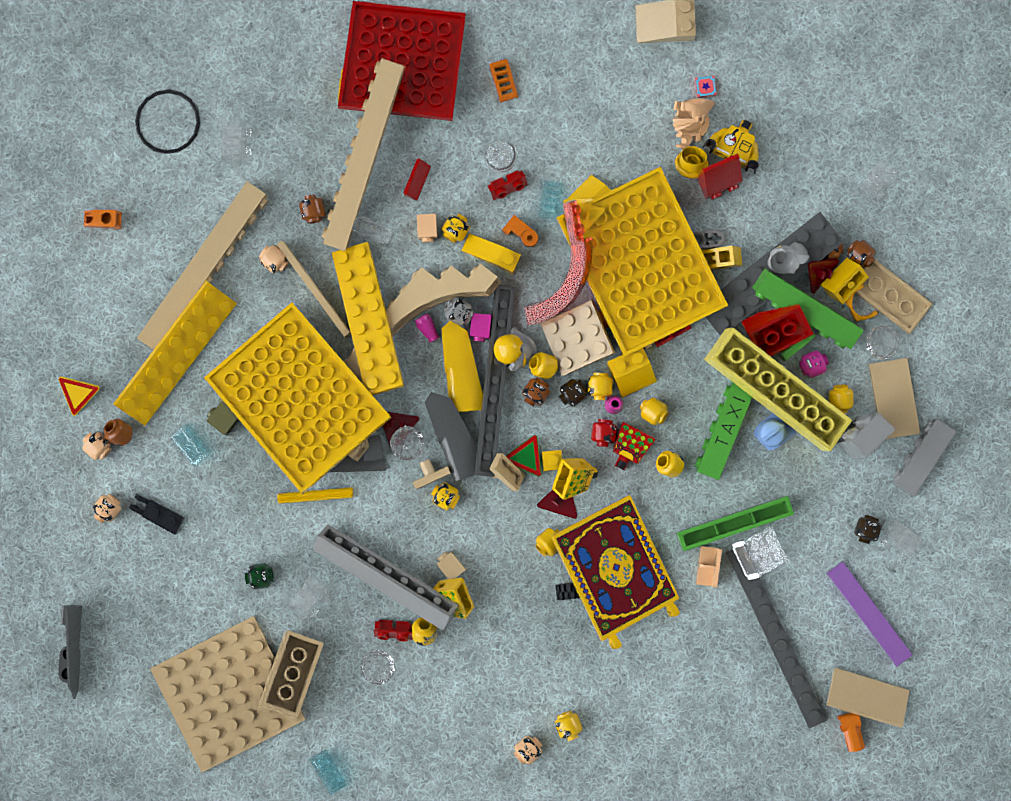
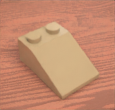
(665, 21)

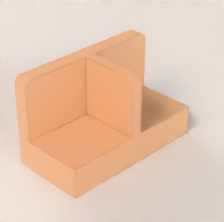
(708, 566)

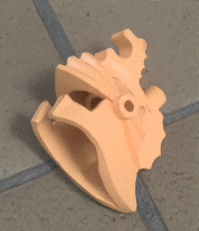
(691, 120)

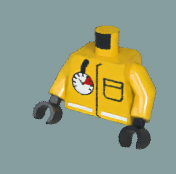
(733, 141)

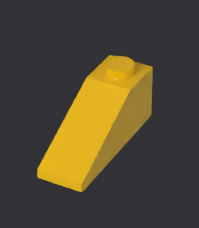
(491, 253)
(723, 257)

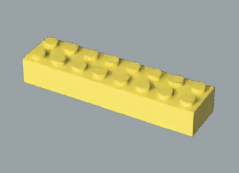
(778, 389)

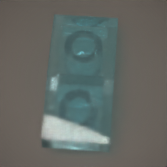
(328, 772)

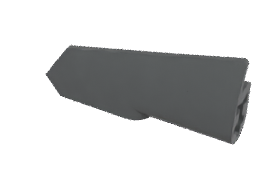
(452, 435)
(371, 460)
(71, 618)

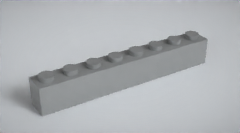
(385, 577)

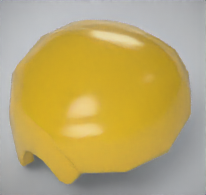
(508, 348)

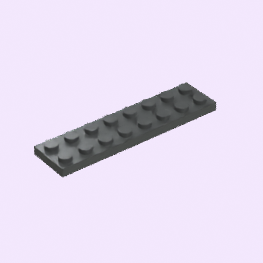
(818, 239)

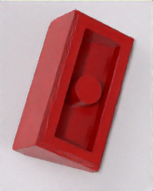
(417, 179)

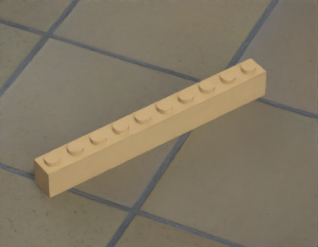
(364, 153)
(206, 261)

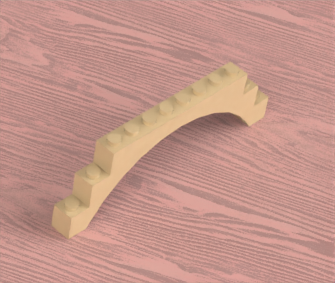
(422, 294)

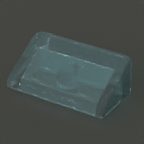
(191, 444)

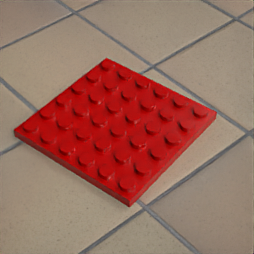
(414, 37)

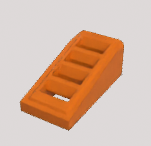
(495, 65)

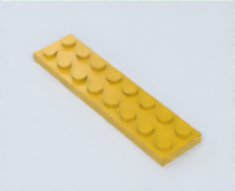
(367, 319)
(175, 353)

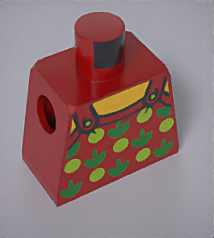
(631, 445)

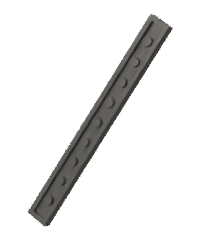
(493, 383)
(780, 645)

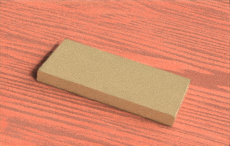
(893, 297)
(895, 396)
(868, 697)

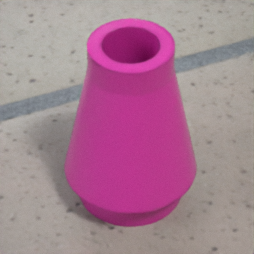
(426, 327)
(608, 406)

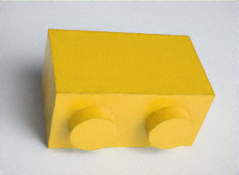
(845, 281)

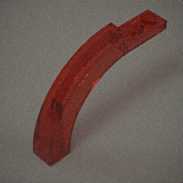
(577, 274)

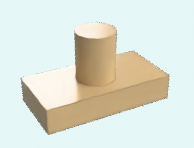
(507, 472)
(430, 474)

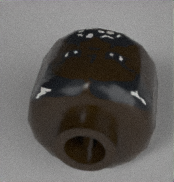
(573, 392)
(868, 529)

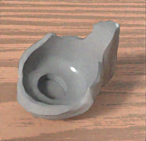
(787, 258)
(528, 350)

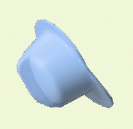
(773, 432)

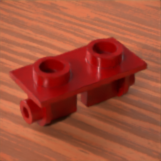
(500, 189)
(384, 630)

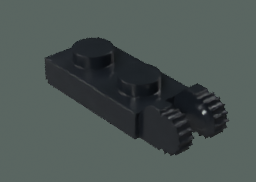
(158, 514)

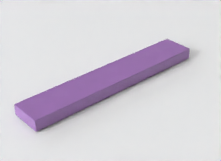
(869, 614)

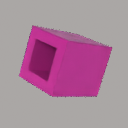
(480, 327)

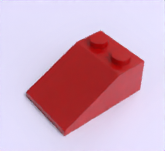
(721, 177)
(777, 328)

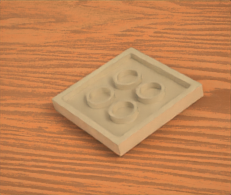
(577, 338)

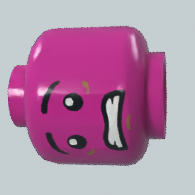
(813, 364)

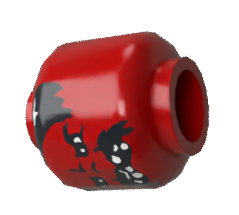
(603, 432)

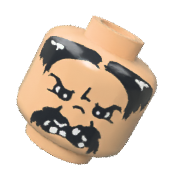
(273, 259)
(96, 446)
(106, 508)
(528, 750)

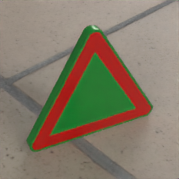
(527, 456)

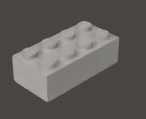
(865, 435)

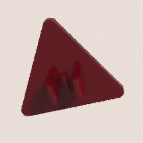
(819, 272)
(398, 421)
(554, 503)

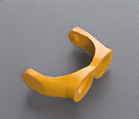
(858, 317)

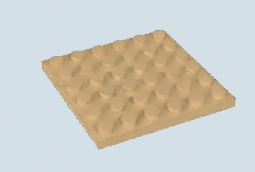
(218, 693)

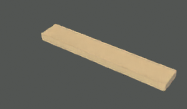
(314, 289)

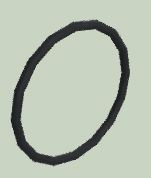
(165, 92)

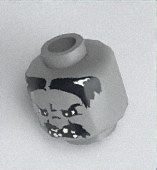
(458, 311)

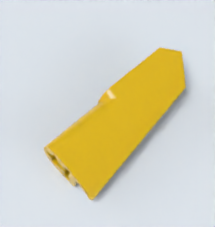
(460, 369)

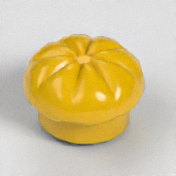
(691, 162)

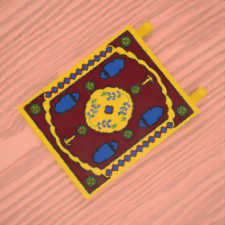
(616, 569)

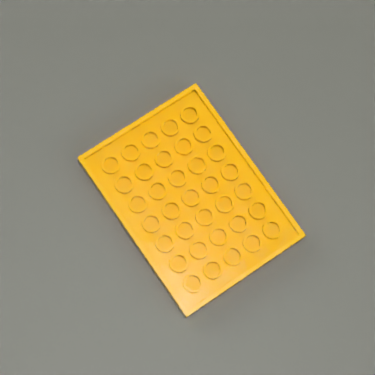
(647, 264)
(297, 398)

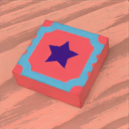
(705, 86)

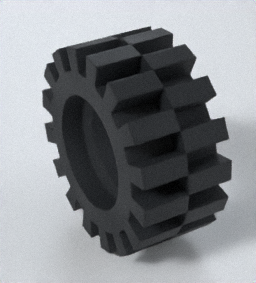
(566, 591)

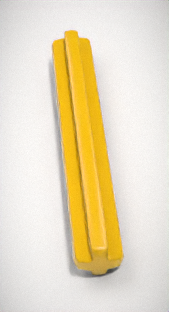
(315, 495)

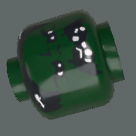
(259, 576)

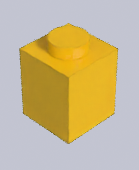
(551, 460)

